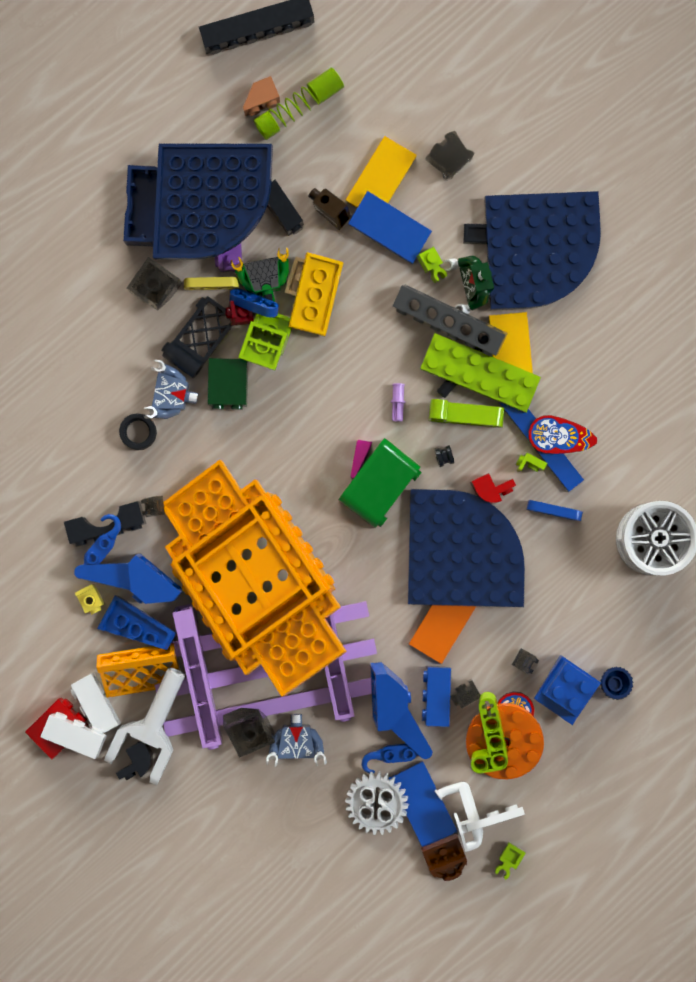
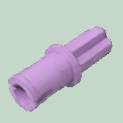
(398, 402)

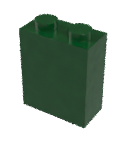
(227, 383)

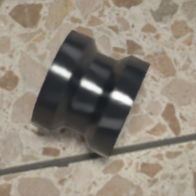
(444, 456)

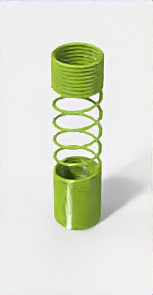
(319, 88)

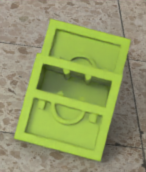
(266, 340)

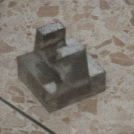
(153, 506)
(524, 661)

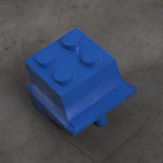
(566, 690)

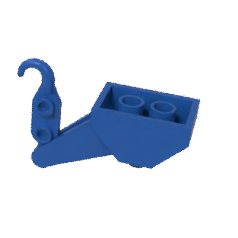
(138, 575)
(391, 712)

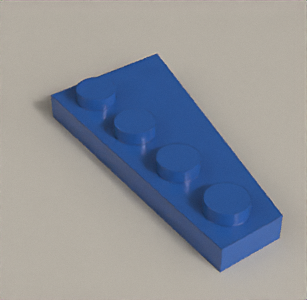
(131, 622)

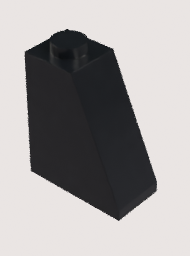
(284, 210)

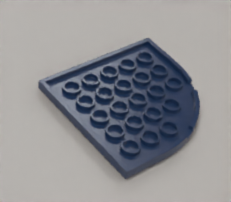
(209, 197)
(540, 246)
(462, 552)

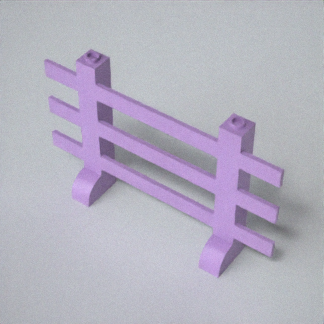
(200, 682)

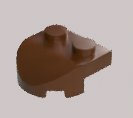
(445, 858)

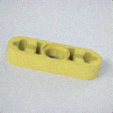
(211, 283)

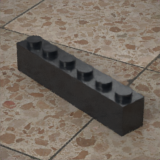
(256, 24)

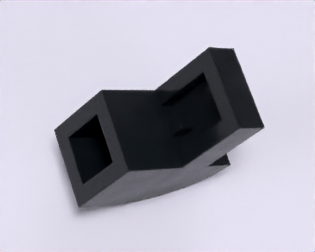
(141, 761)

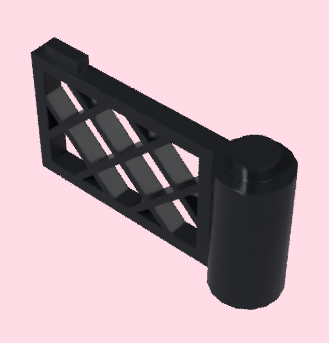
(181, 354)

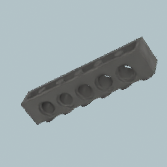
(403, 305)

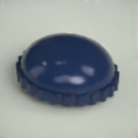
(616, 683)

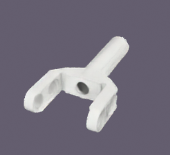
(150, 729)

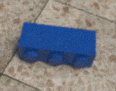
(437, 696)

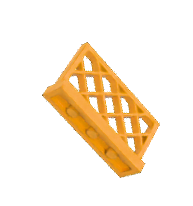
(134, 659)

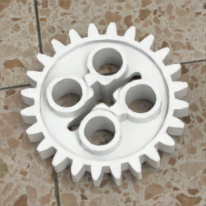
(359, 801)

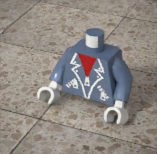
(170, 393)
(296, 742)

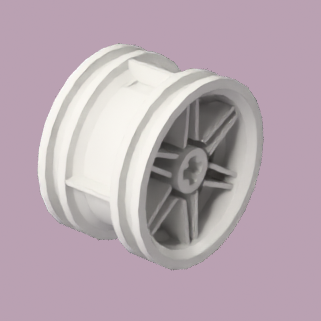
(671, 561)

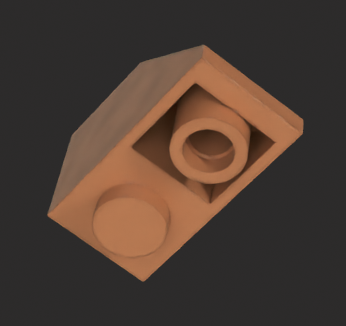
(261, 96)

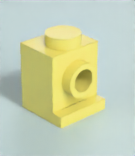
(90, 591)

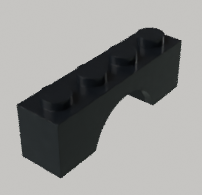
(81, 530)

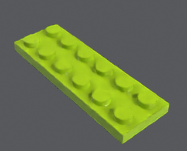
(480, 373)

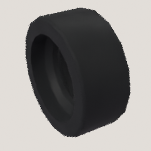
(123, 431)

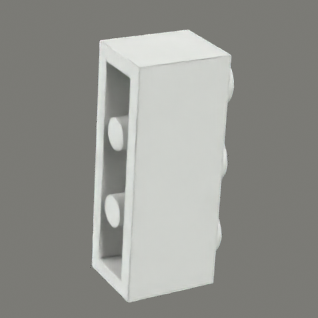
(95, 703)
(74, 735)

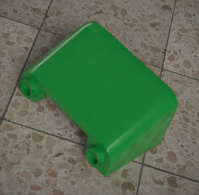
(379, 483)

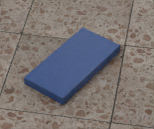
(389, 227)
(425, 808)

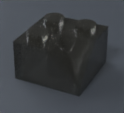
(154, 284)
(248, 730)

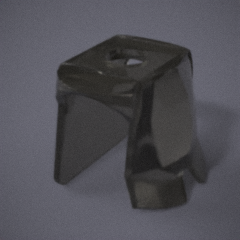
(449, 156)

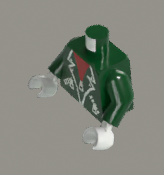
(476, 281)

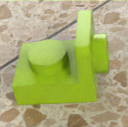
(534, 463)

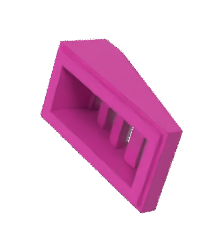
(361, 451)

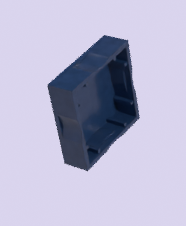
(140, 205)

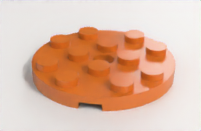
(524, 736)

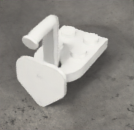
(474, 823)

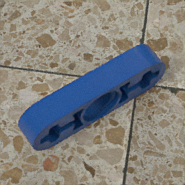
(254, 303)
(554, 510)

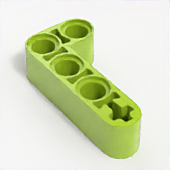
(465, 414)
(490, 732)

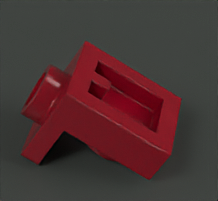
(238, 315)

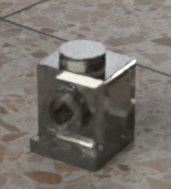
(465, 694)

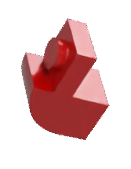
(486, 490)

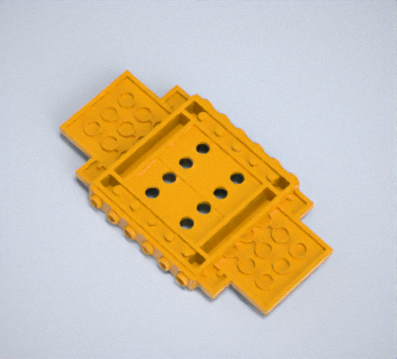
(283, 627)

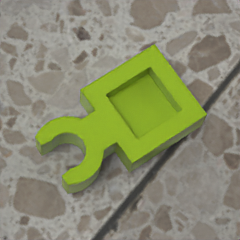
(431, 262)
(510, 857)

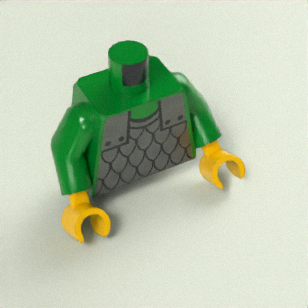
(263, 276)

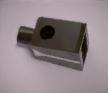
(330, 207)

